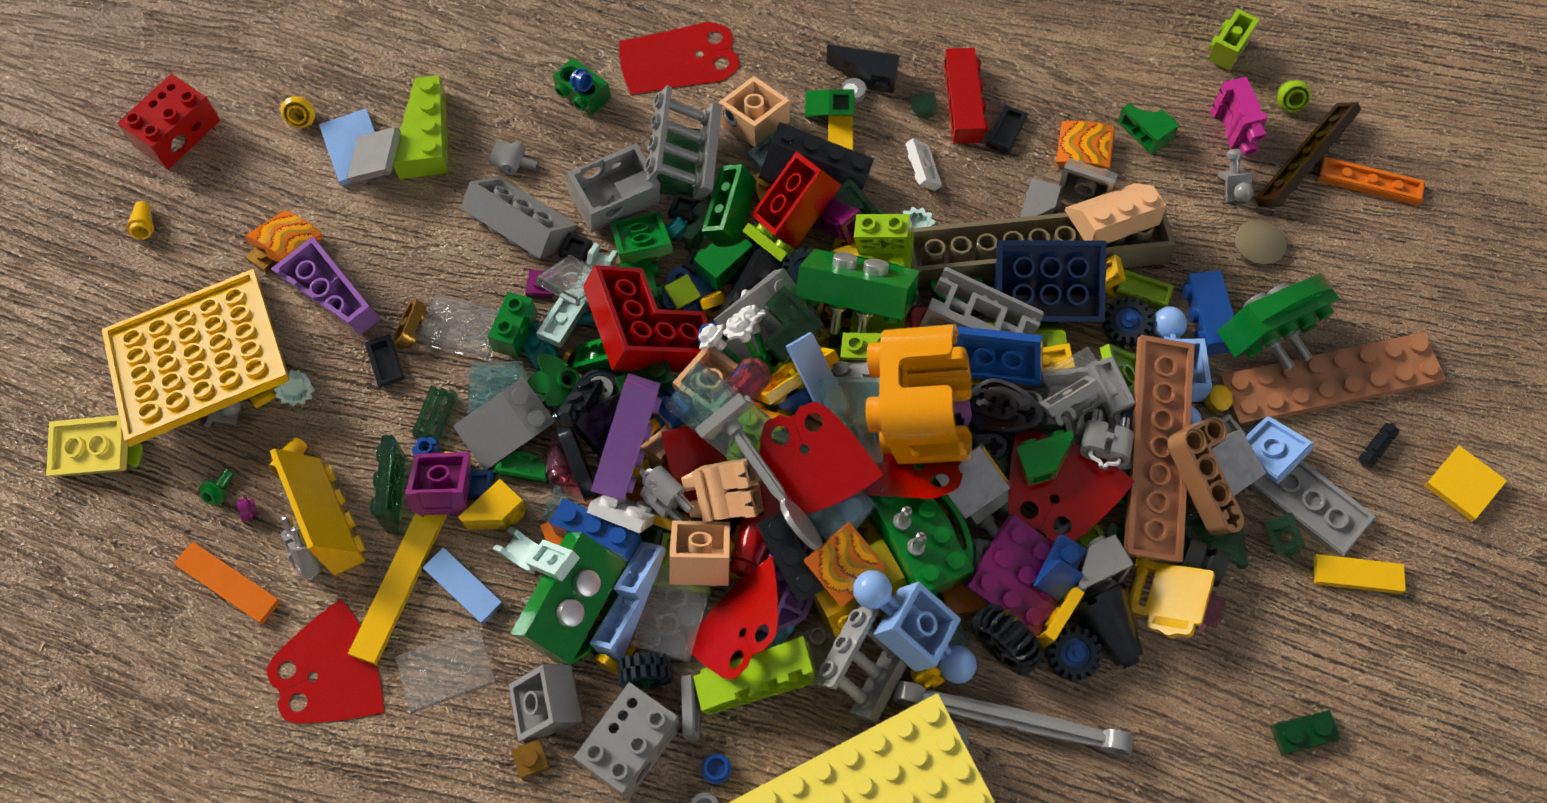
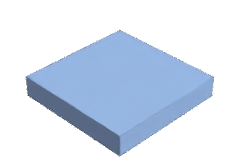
(1278, 448)

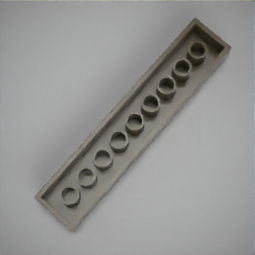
(972, 245)

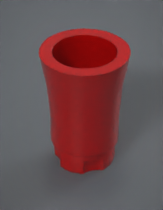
(749, 547)

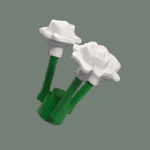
(738, 326)

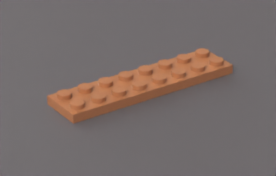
(1333, 379)
(1162, 408)

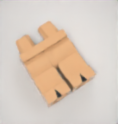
(724, 490)

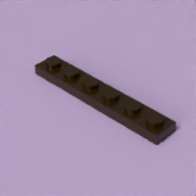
(1307, 154)

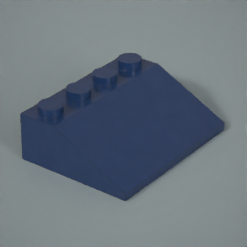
(1054, 276)

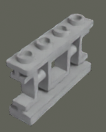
(982, 299)

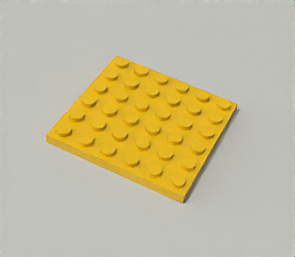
(193, 357)

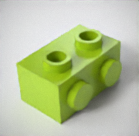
(1233, 39)

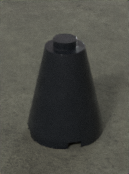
(1113, 623)

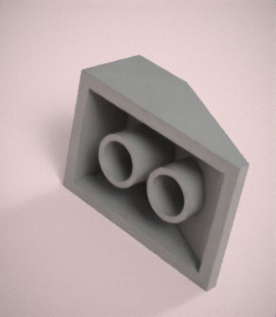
(759, 296)
(504, 423)

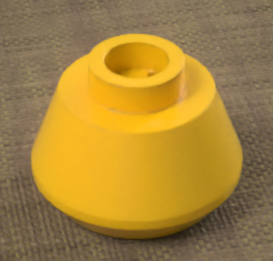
(297, 112)

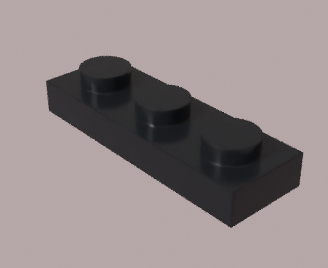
(789, 557)

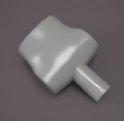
(510, 157)

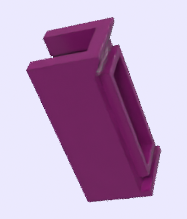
(838, 220)

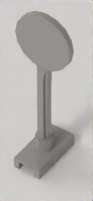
(727, 419)

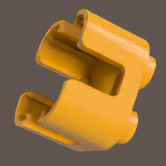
(916, 396)

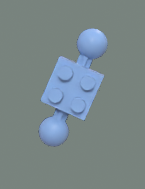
(1171, 324)
(916, 626)

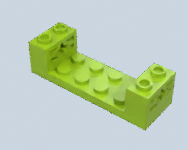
(882, 238)

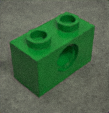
(512, 324)

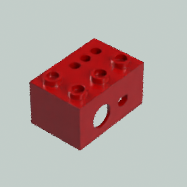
(165, 114)

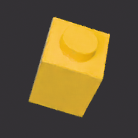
(494, 509)

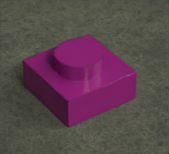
(534, 290)

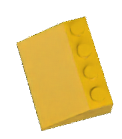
(320, 510)

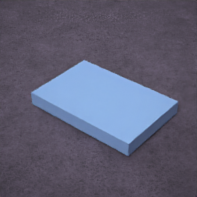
(341, 137)

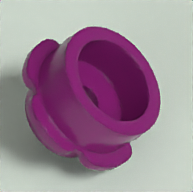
(246, 509)

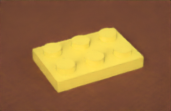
(86, 446)

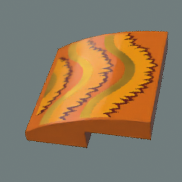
(1086, 142)
(282, 235)
(842, 561)

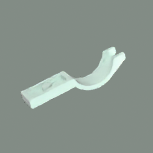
(565, 314)
(542, 557)

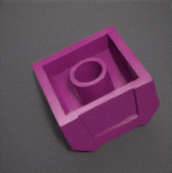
(439, 483)

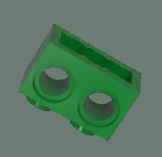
(588, 101)

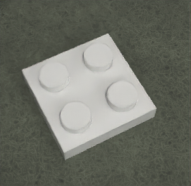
(627, 513)

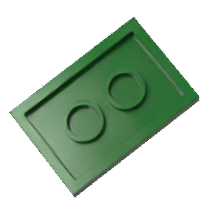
(641, 238)

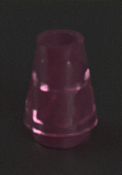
(557, 465)

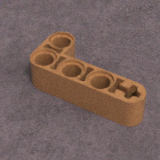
(1204, 477)

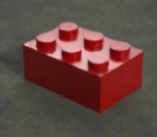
(796, 200)

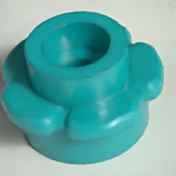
(676, 228)

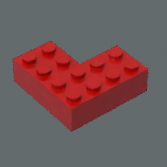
(633, 326)

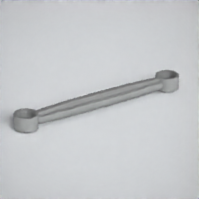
(1109, 740)

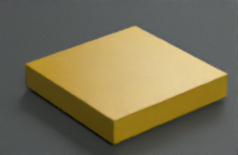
(1465, 483)
(1059, 616)

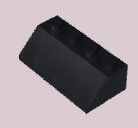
(830, 157)

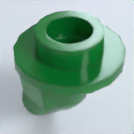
(214, 493)

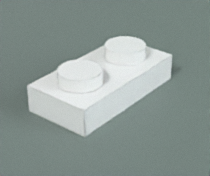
(923, 164)

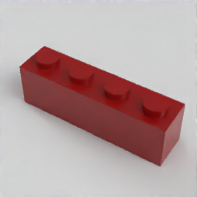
(964, 95)

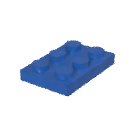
(1003, 355)

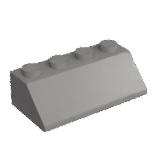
(517, 216)

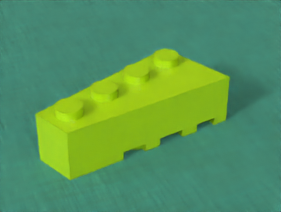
(423, 135)
(768, 674)

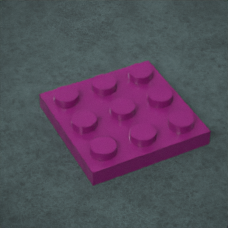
(1010, 570)

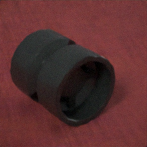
(1199, 556)

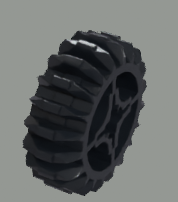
(1007, 639)

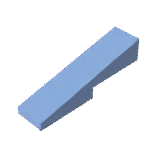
(633, 590)

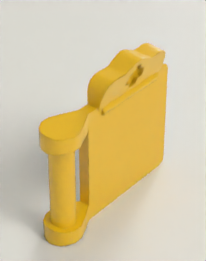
(1175, 599)

